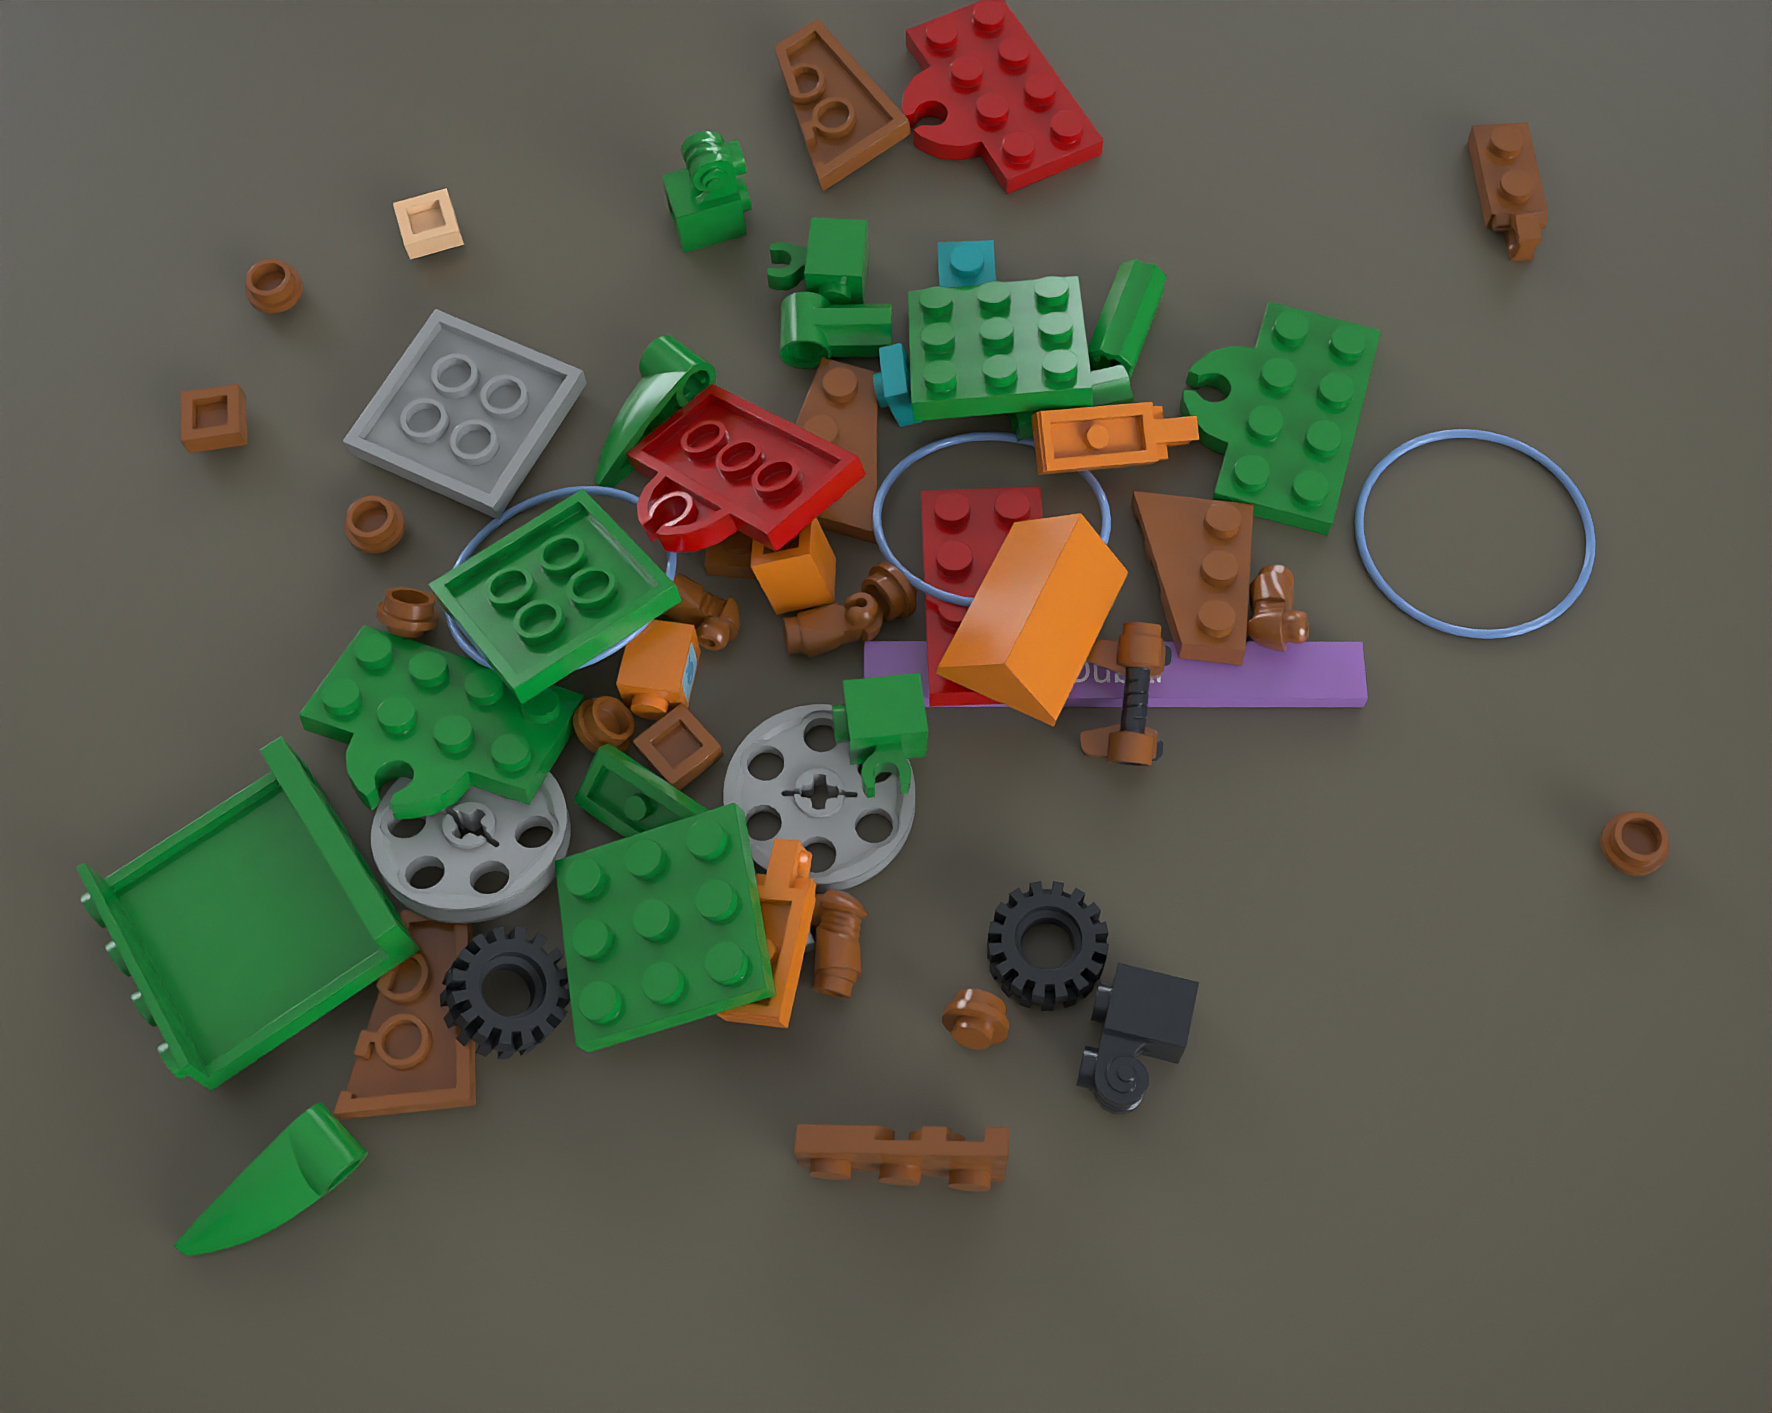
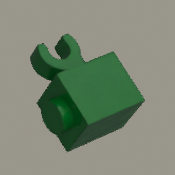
(831, 263)
(883, 726)

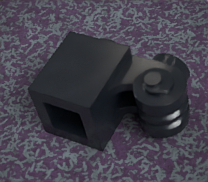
(1140, 1016)

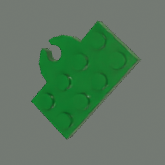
(1285, 413)
(435, 722)

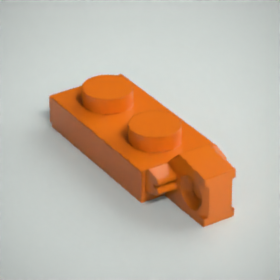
(1107, 437)
(787, 912)

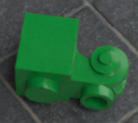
(707, 196)

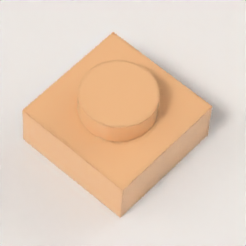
(428, 223)

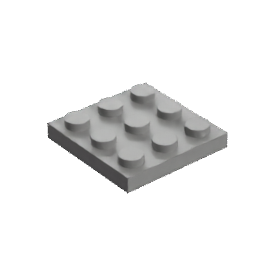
(465, 413)

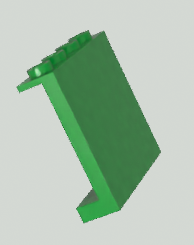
(247, 923)

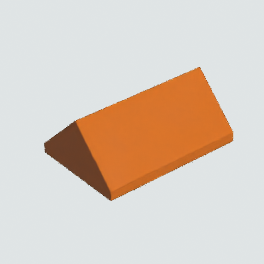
(1036, 616)

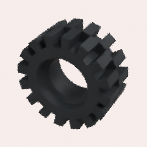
(1056, 908)
(478, 1020)

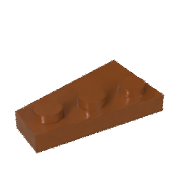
(836, 104)
(845, 412)
(1202, 571)
(407, 1051)
(929, 1152)

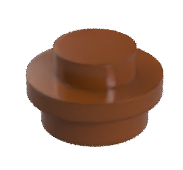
(273, 286)
(374, 524)
(891, 591)
(408, 612)
(603, 722)
(1635, 843)
(976, 1019)

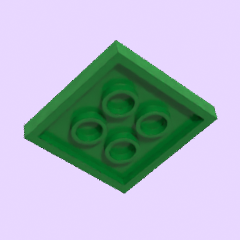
(998, 348)
(554, 595)
(662, 928)

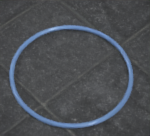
(952, 440)
(508, 514)
(1449, 628)

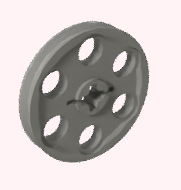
(788, 800)
(472, 856)

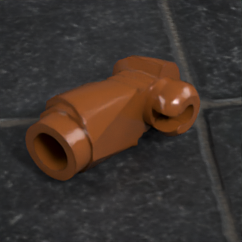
(1271, 605)
(713, 618)
(829, 626)
(837, 945)

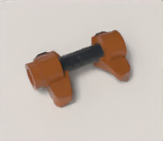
(1137, 658)

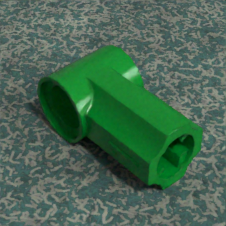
(818, 330)

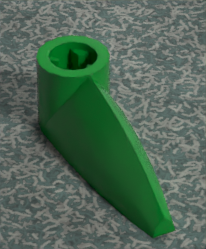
(668, 382)
(279, 1184)

